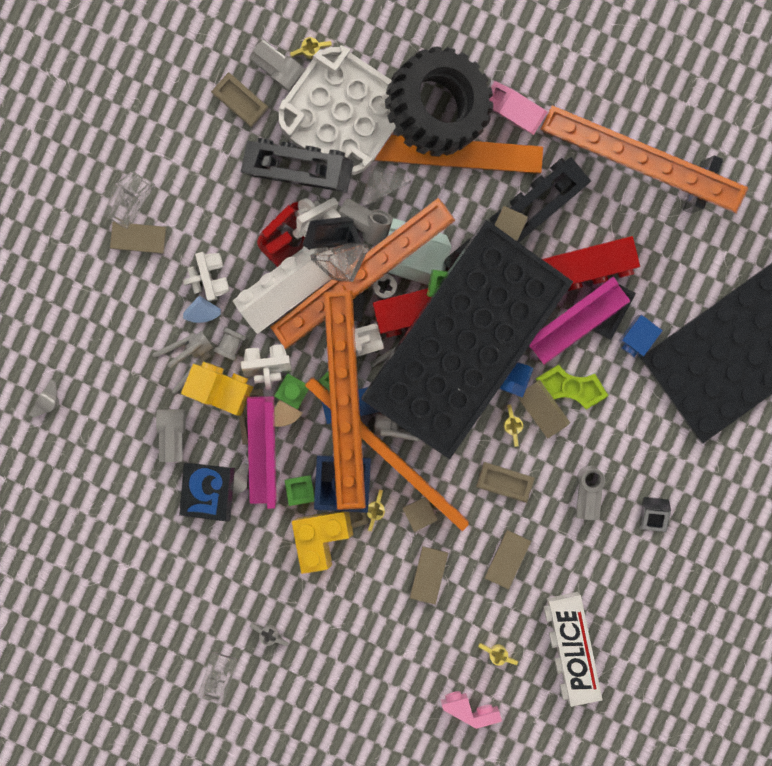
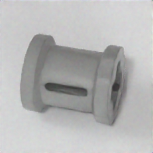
(387, 294)
(229, 344)

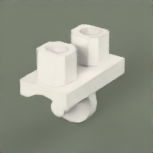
(312, 211)
(212, 288)
(368, 339)
(266, 369)

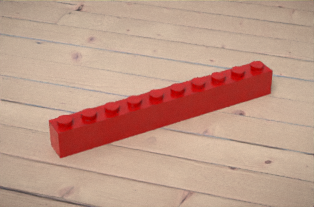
(580, 266)

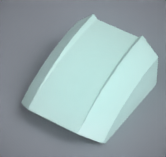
(419, 264)

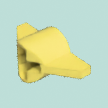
(310, 47)
(513, 425)
(375, 510)
(498, 654)

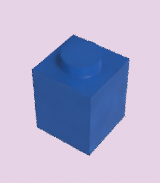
(639, 336)

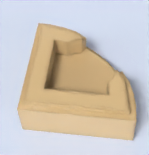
(285, 414)

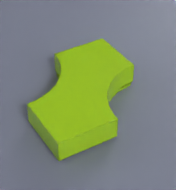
(584, 390)

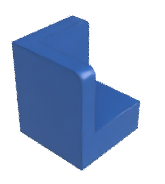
(517, 380)

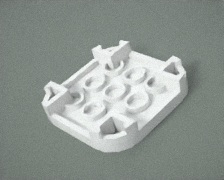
(338, 107)

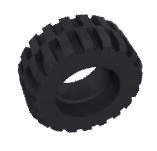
(464, 83)

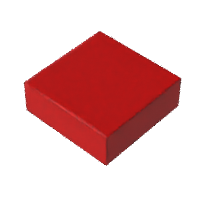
(279, 243)

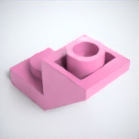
(516, 108)
(458, 706)

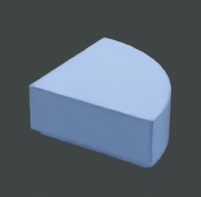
(201, 311)

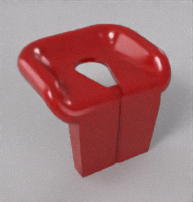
(272, 231)

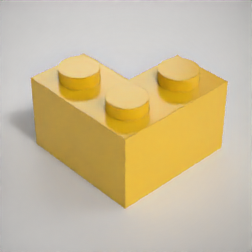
(213, 388)
(313, 535)

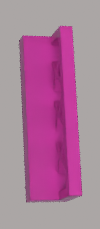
(579, 320)
(262, 450)

